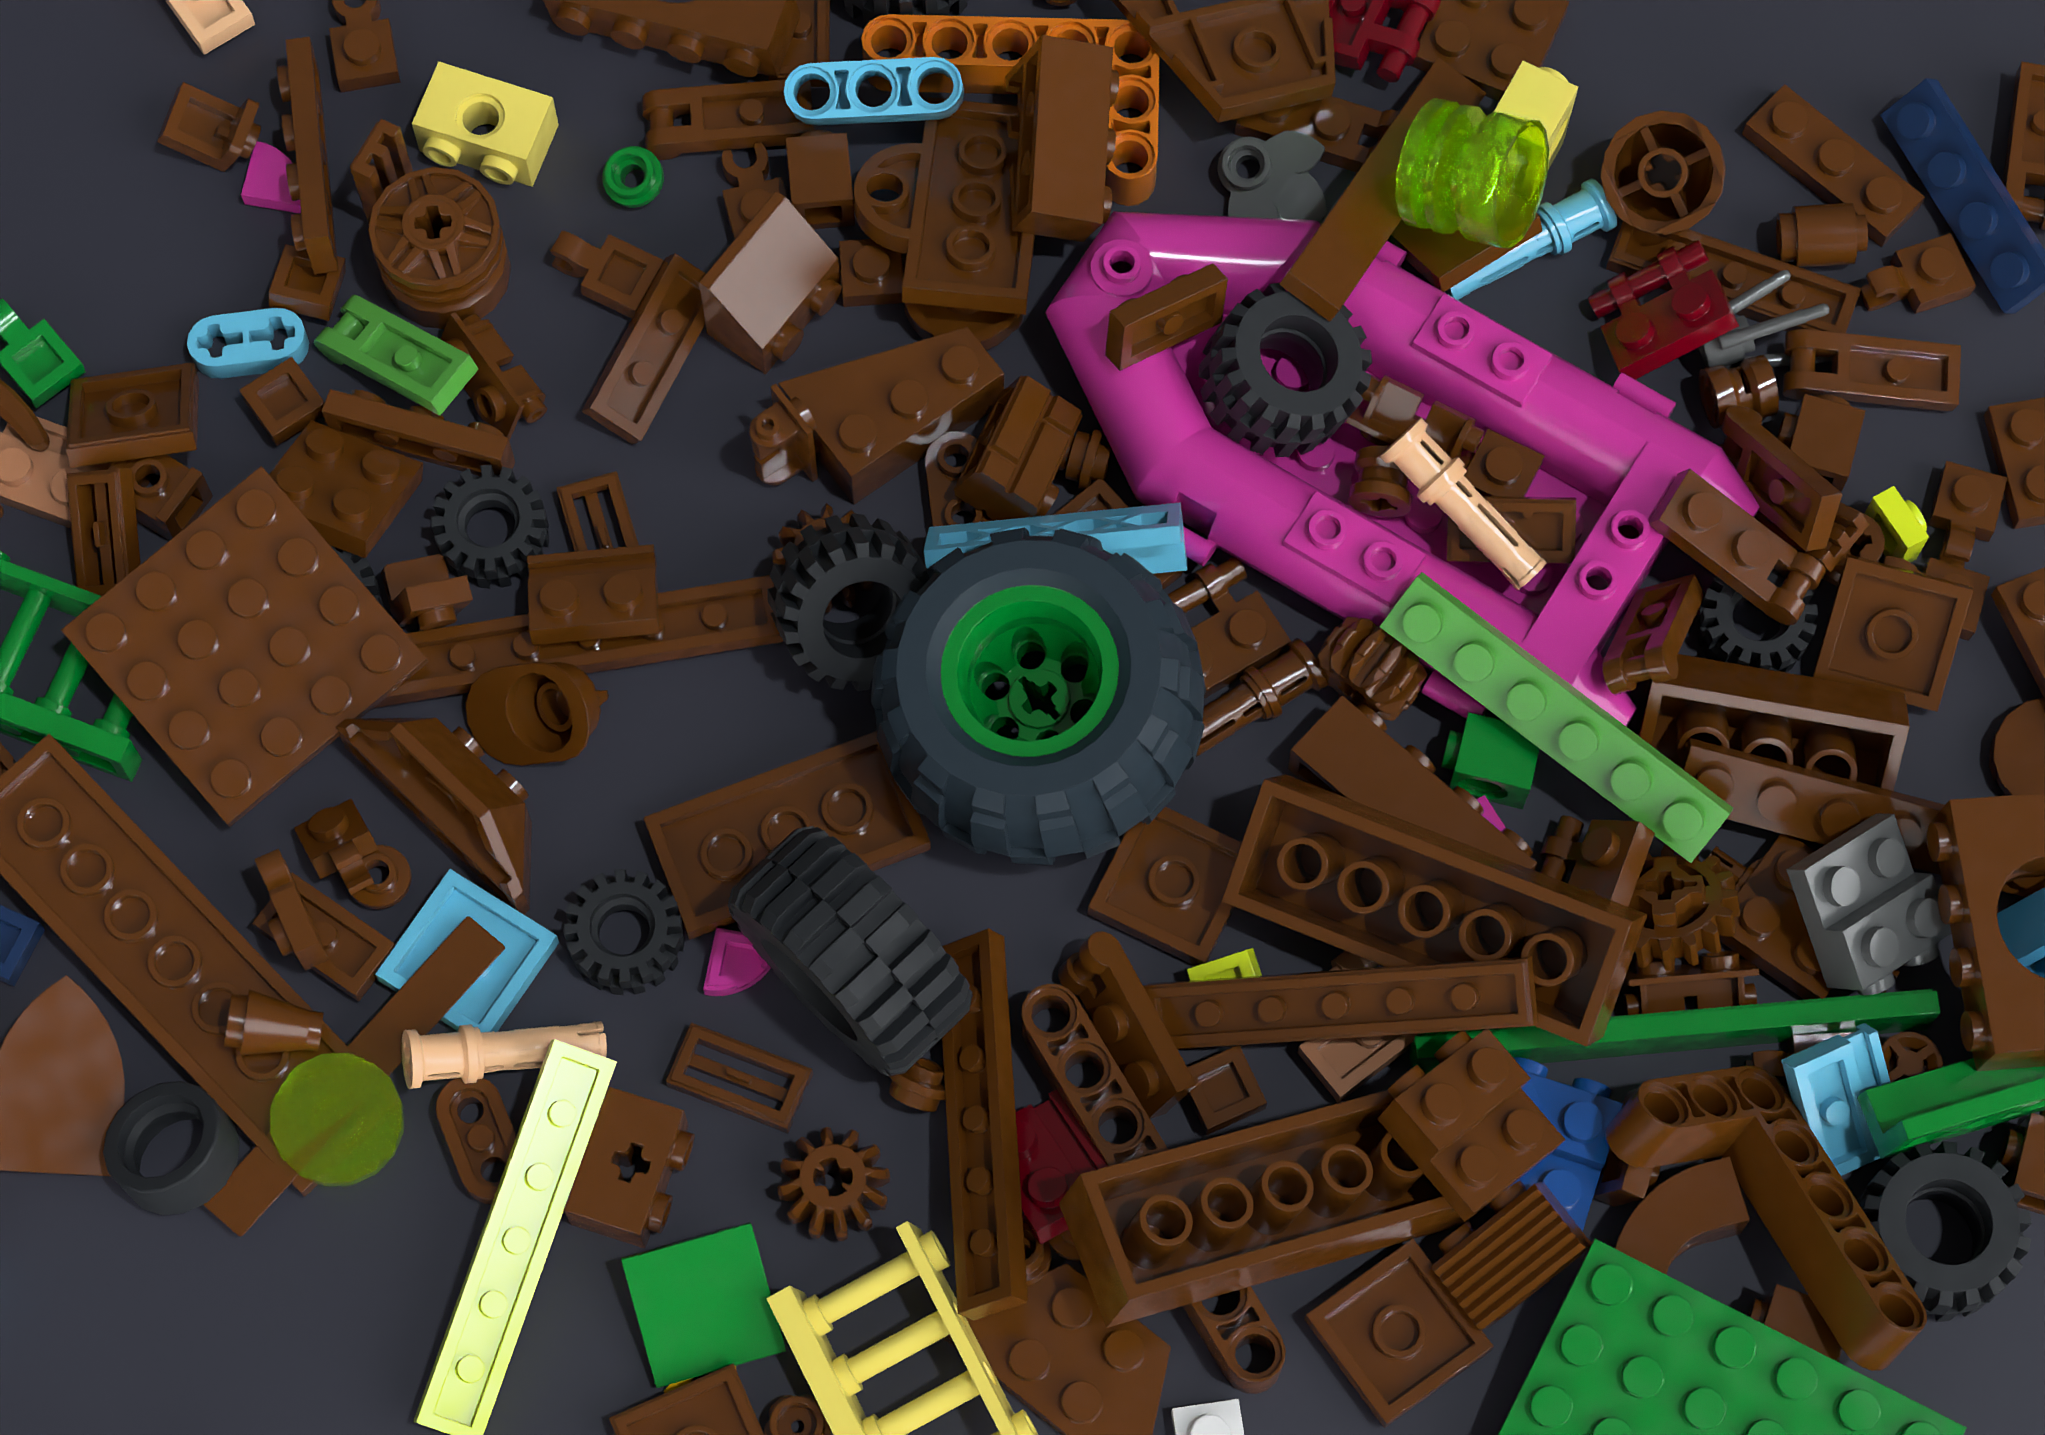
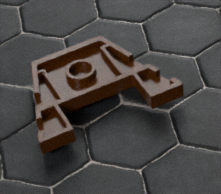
(1243, 52)

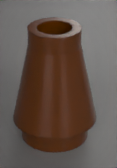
(270, 1025)

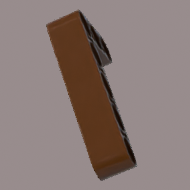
(1793, 1190)

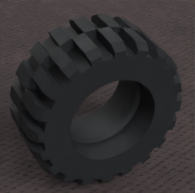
(850, 950)

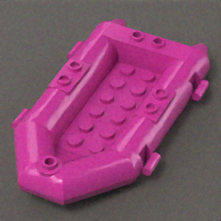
(1293, 512)

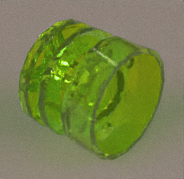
(1472, 172)

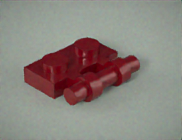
(1360, 30)
(1670, 323)

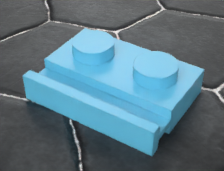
(1826, 1089)

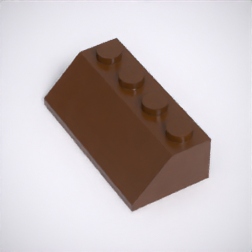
(1778, 716)

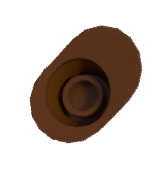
(534, 712)

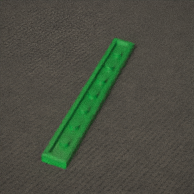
(1707, 1028)

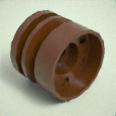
(444, 275)

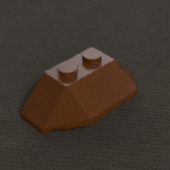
(453, 795)

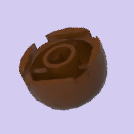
(1663, 172)

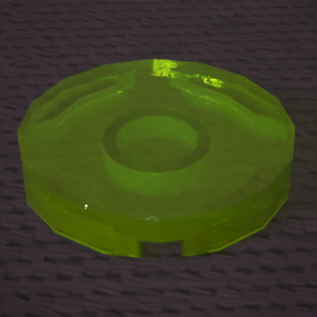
(337, 1119)

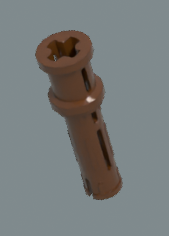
(1261, 694)

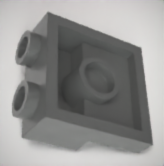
(1867, 907)

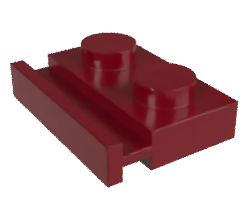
(1051, 1157)

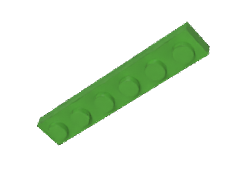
(1556, 717)

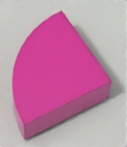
(267, 180)
(732, 964)

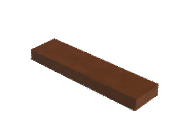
(1738, 272)

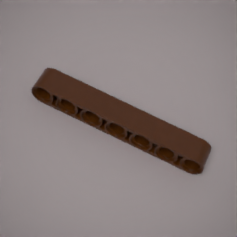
(1115, 1099)

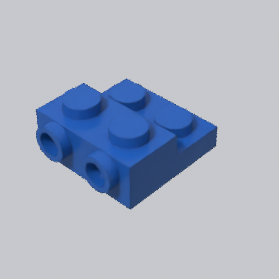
(1581, 1117)

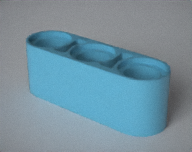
(847, 76)

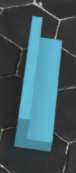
(1146, 533)

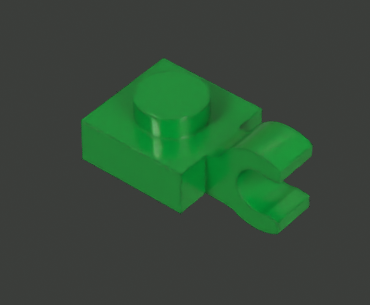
(35, 357)

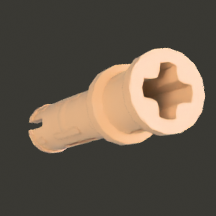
(1444, 483)
(472, 1053)

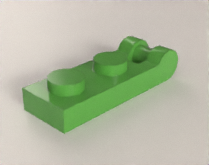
(397, 354)

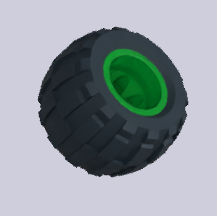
(1059, 781)

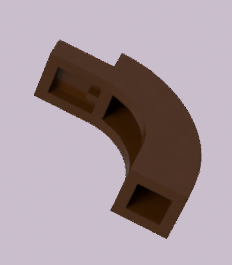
(1684, 1213)

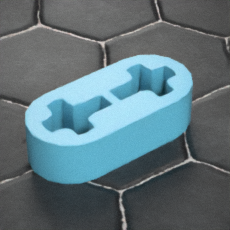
(247, 342)

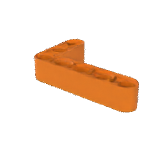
(984, 72)

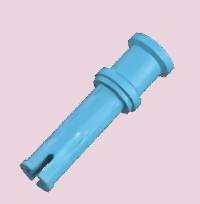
(1561, 227)

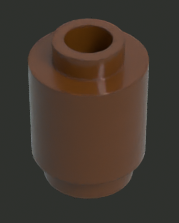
(1821, 235)

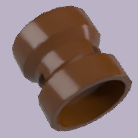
(1747, 386)

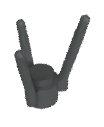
(1732, 346)

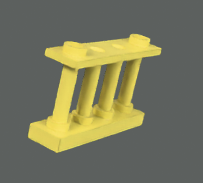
(839, 1378)

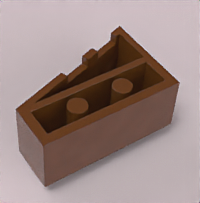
(1062, 138)
(891, 405)

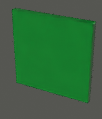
(703, 1304)

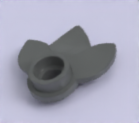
(1283, 182)

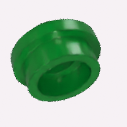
(624, 162)

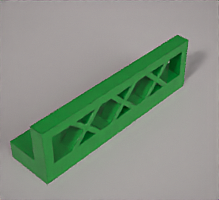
(1948, 1104)

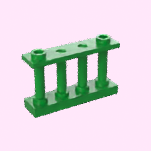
(100, 745)

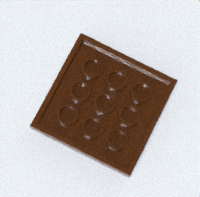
(244, 646)

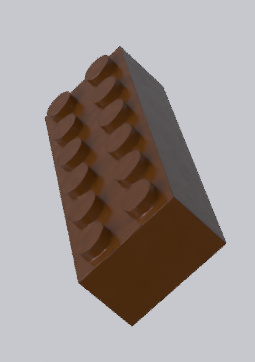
(1428, 900)
(1248, 1209)

